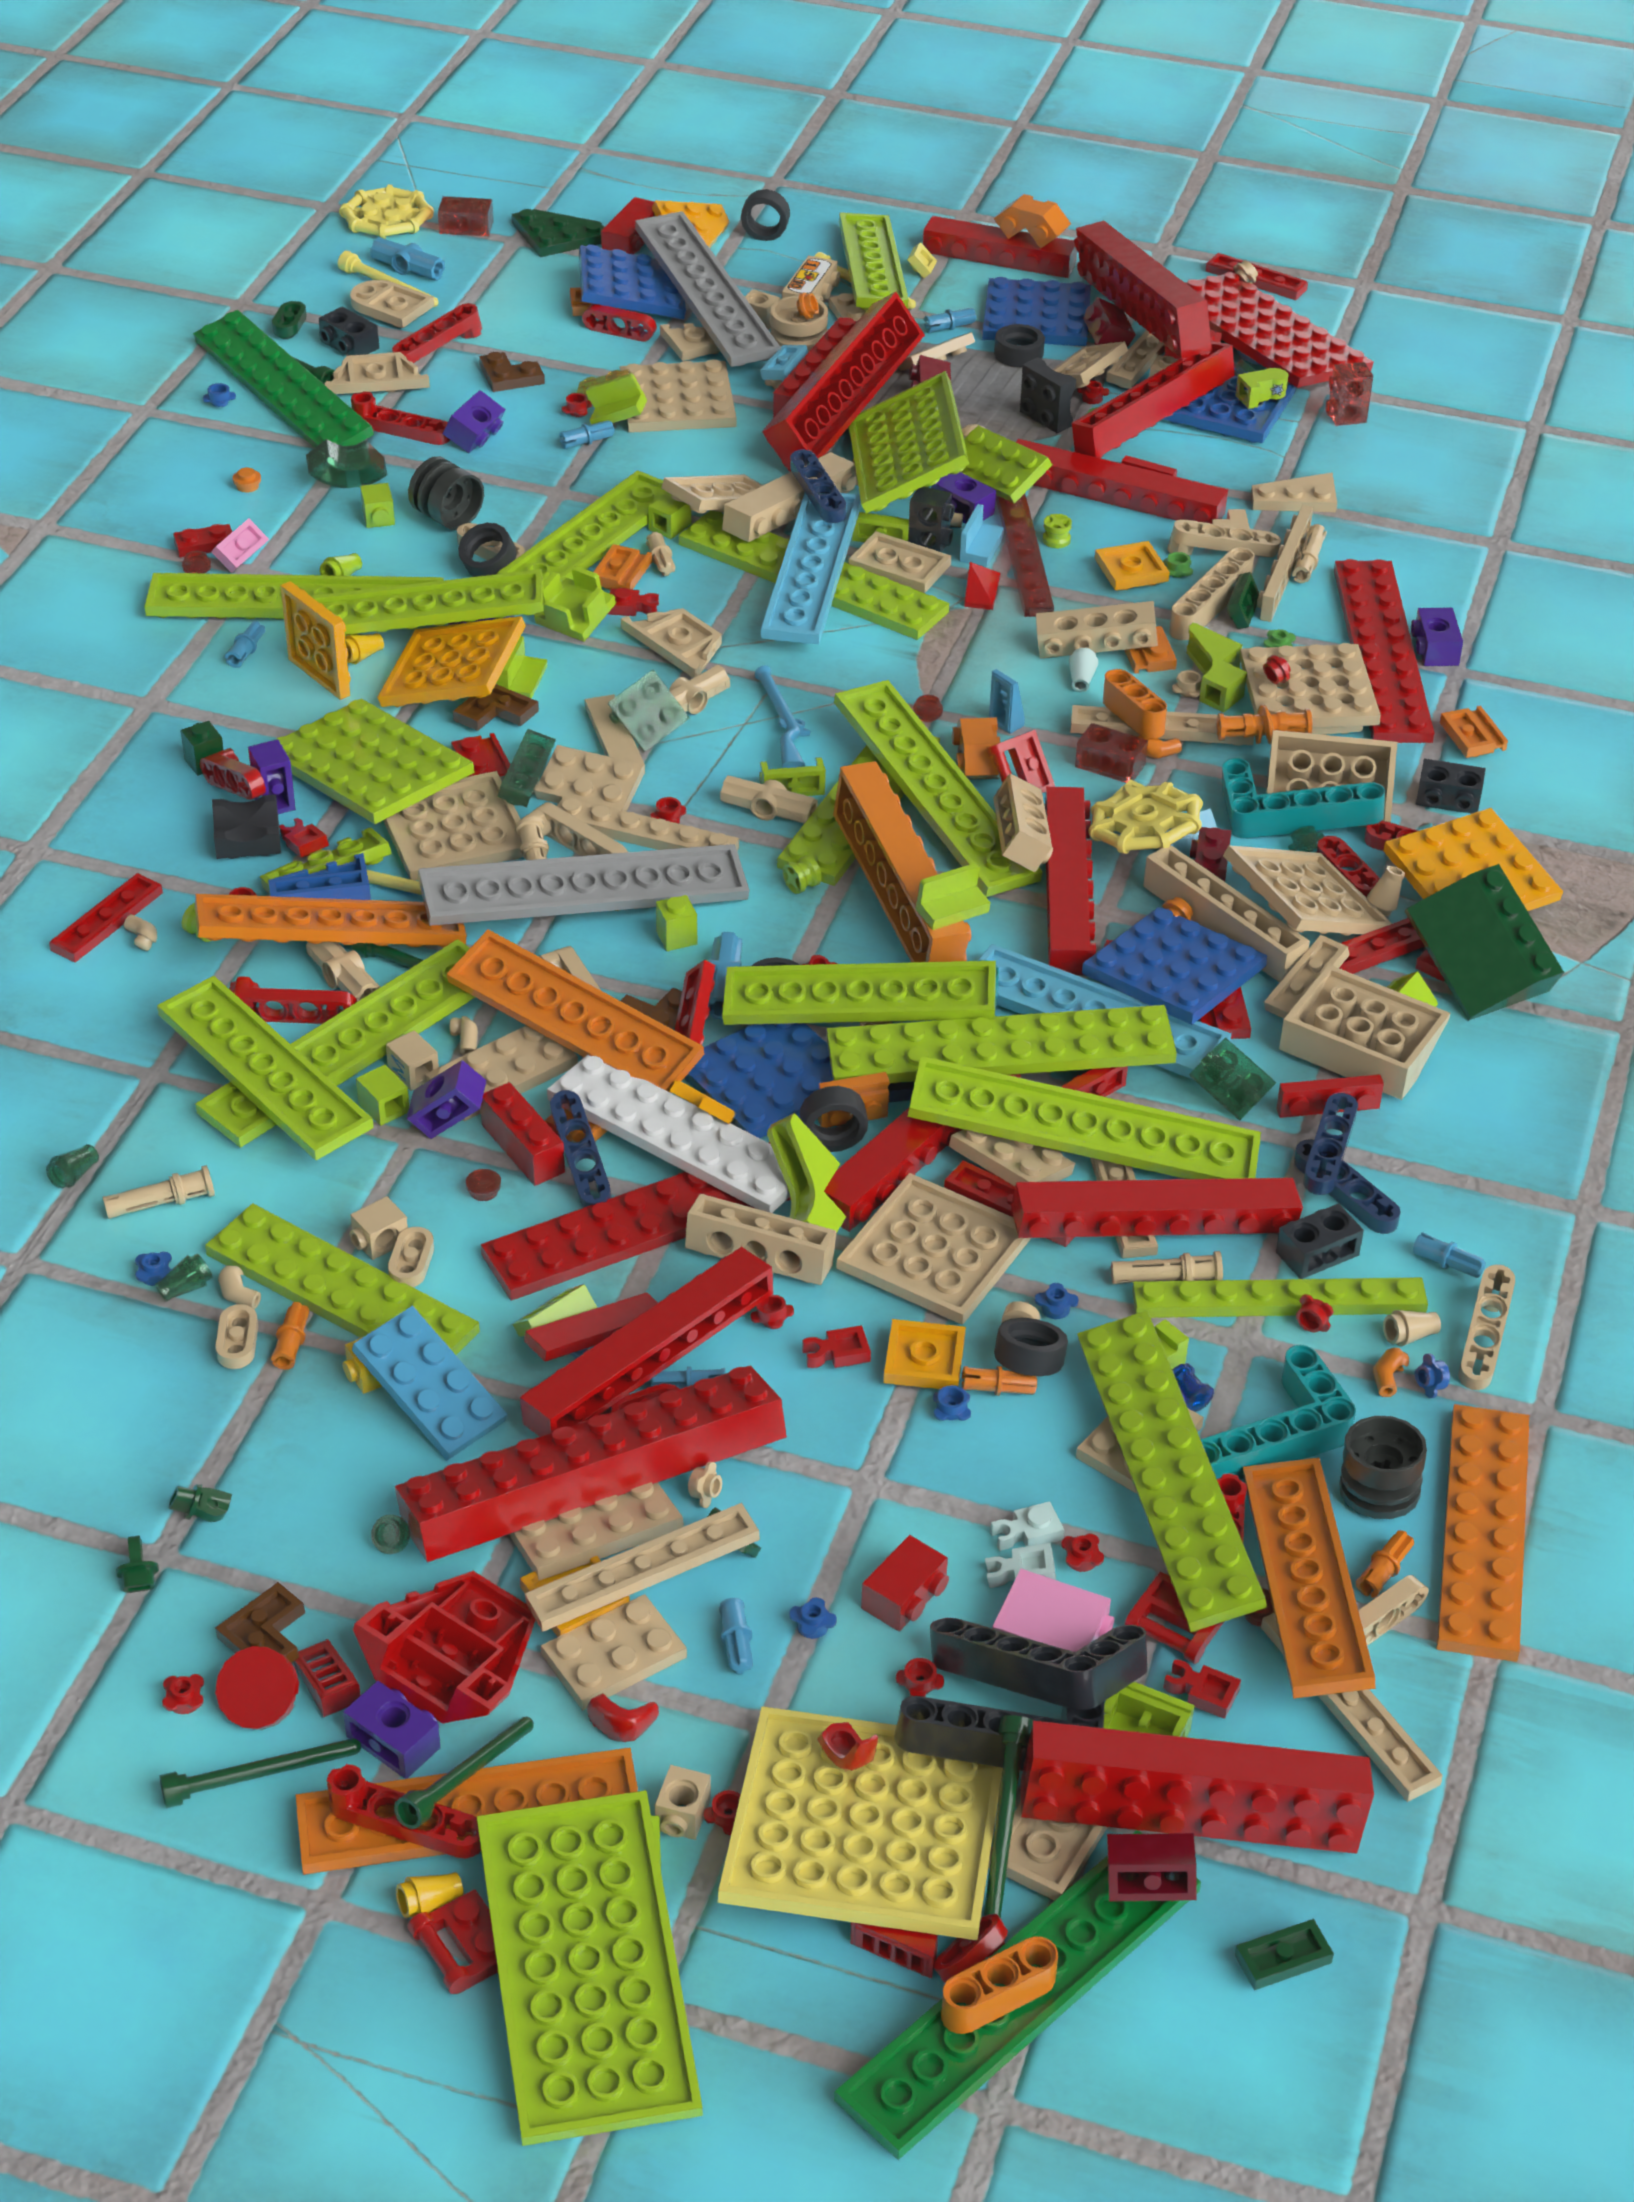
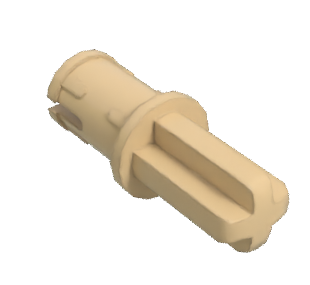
(660, 553)

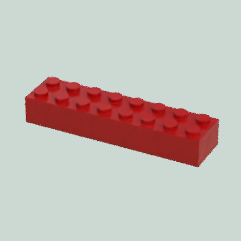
(1196, 1787)

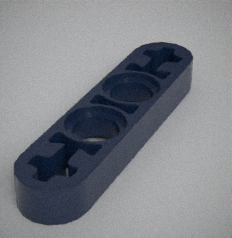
(806, 465)
(1330, 1143)
(580, 1150)
(1376, 1211)

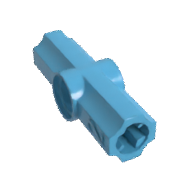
(407, 258)
(725, 953)

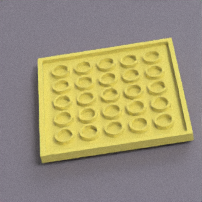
(865, 1845)

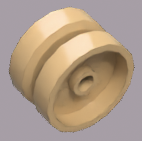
(792, 328)

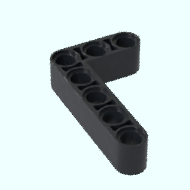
(1038, 1669)
(969, 1730)

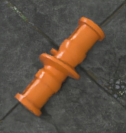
(1262, 724)

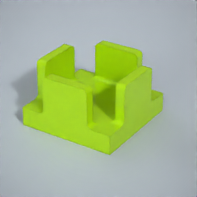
(574, 605)

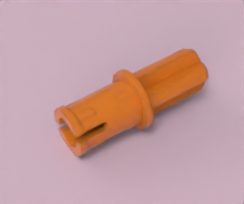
(290, 1336)
(998, 1381)
(1384, 1564)

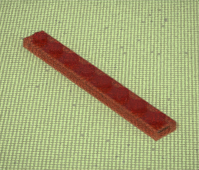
(1025, 556)

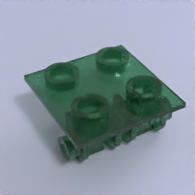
(647, 710)
(1232, 1078)

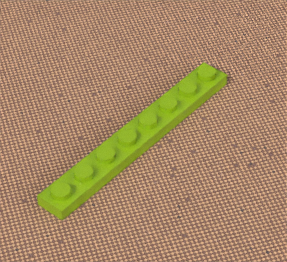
(1277, 1296)

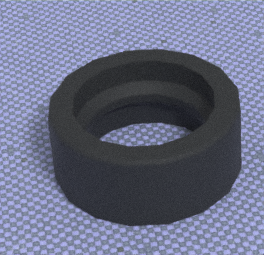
(769, 198)
(1010, 336)
(478, 536)
(834, 1099)
(1030, 1347)

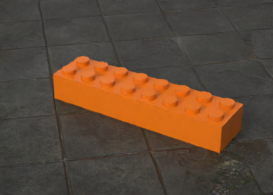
(893, 861)

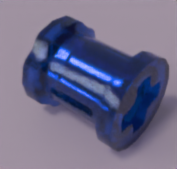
(1195, 1393)

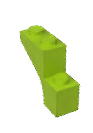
(1220, 663)
(807, 1171)

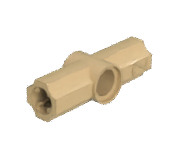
(695, 693)
(767, 799)
(342, 969)

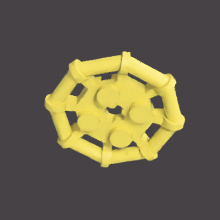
(386, 211)
(1145, 816)

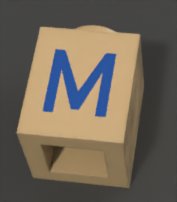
(411, 1059)

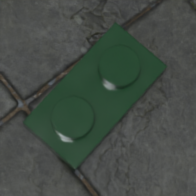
(1243, 601)
(1284, 1954)

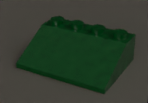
(1485, 943)

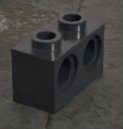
(348, 332)
(931, 518)
(1450, 786)
(1319, 1241)

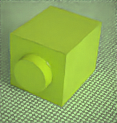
(377, 505)
(668, 516)
(676, 922)
(382, 1095)

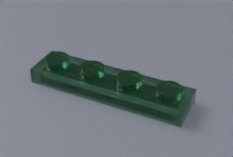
(526, 768)

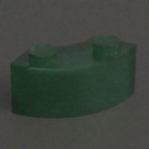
(346, 465)

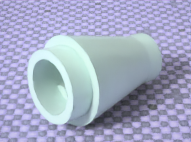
(1082, 668)

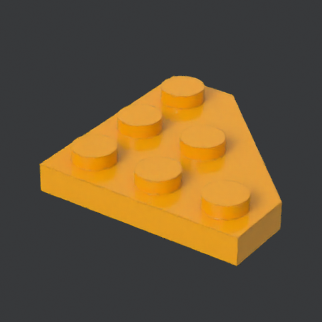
(707, 218)

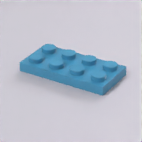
(429, 1382)

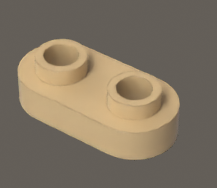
(411, 1256)
(237, 1336)

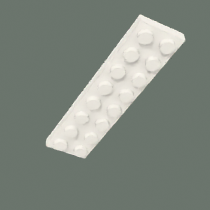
(677, 1132)

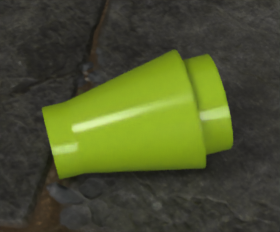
(341, 565)

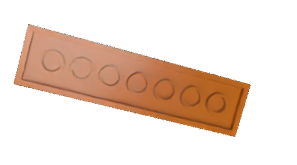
(320, 921)
(573, 1011)
(1484, 1534)
(1308, 1579)
(338, 1845)

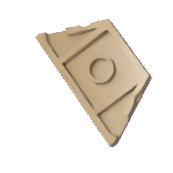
(376, 373)
(677, 638)

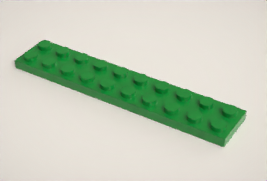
(281, 382)
(935, 2070)

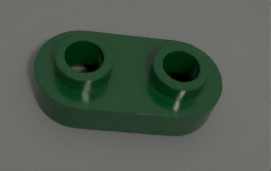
(289, 319)

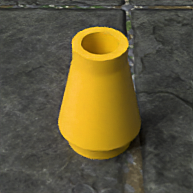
(362, 646)
(427, 1893)

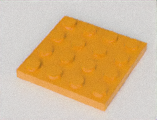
(451, 662)
(1467, 845)

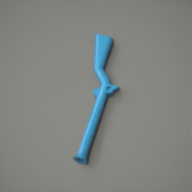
(795, 727)

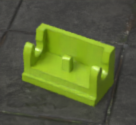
(800, 780)
(1148, 1711)

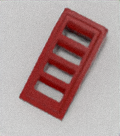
(333, 1698)
(904, 1947)

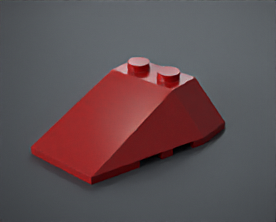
(449, 1646)

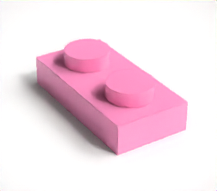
(240, 545)

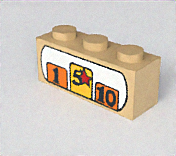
(814, 276)

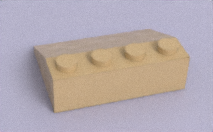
(1321, 761)
(1363, 1030)

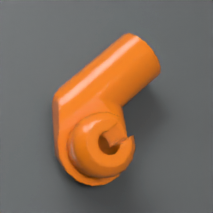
(1158, 748)
(1385, 1367)

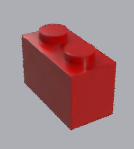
(905, 1583)

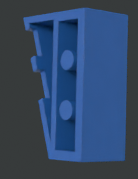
(334, 882)

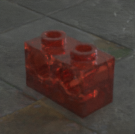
(465, 216)
(1349, 393)
(1111, 753)

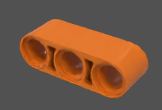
(1134, 703)
(990, 2002)

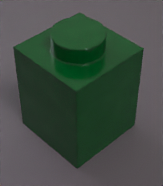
(200, 742)

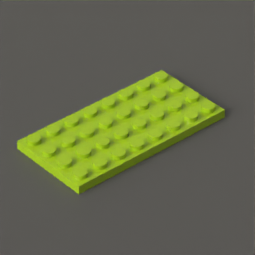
(907, 443)
(587, 1968)

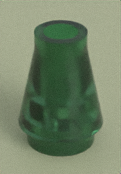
(69, 1167)
(185, 1277)

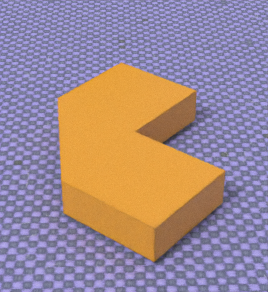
(703, 1101)

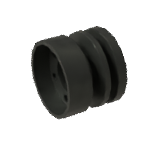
(446, 492)
(1382, 1467)

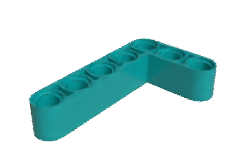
(1287, 811)
(1311, 1429)

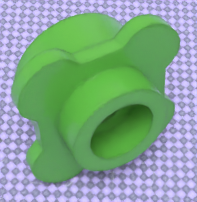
(1178, 564)
(1279, 638)

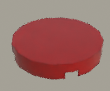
(257, 1688)

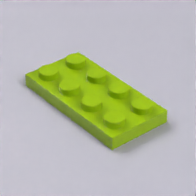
(1003, 463)

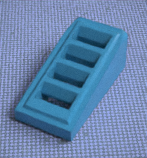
(1006, 702)

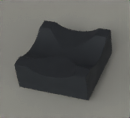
(1046, 395)
(246, 827)

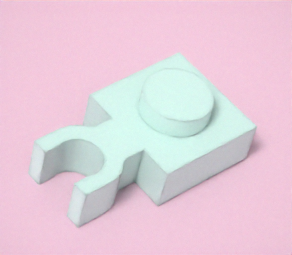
(1031, 1525)
(1030, 1558)

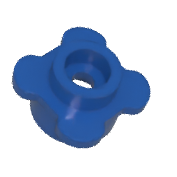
(219, 395)
(152, 1267)
(1056, 1301)
(1432, 1375)
(952, 1403)
(814, 1626)

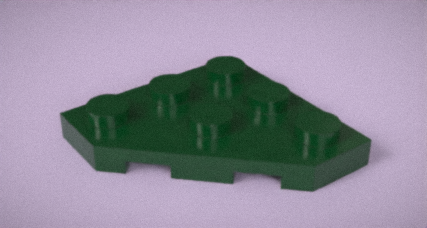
(554, 232)

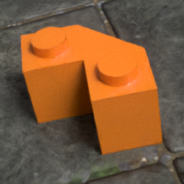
(1041, 219)
(973, 738)

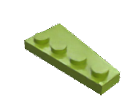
(371, 845)

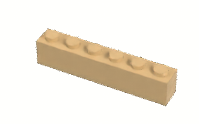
(780, 500)
(1224, 909)

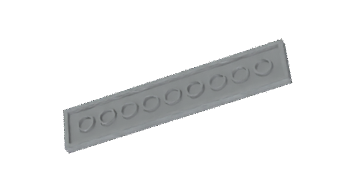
(707, 288)
(580, 884)

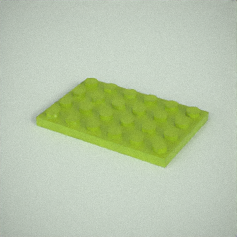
(371, 760)

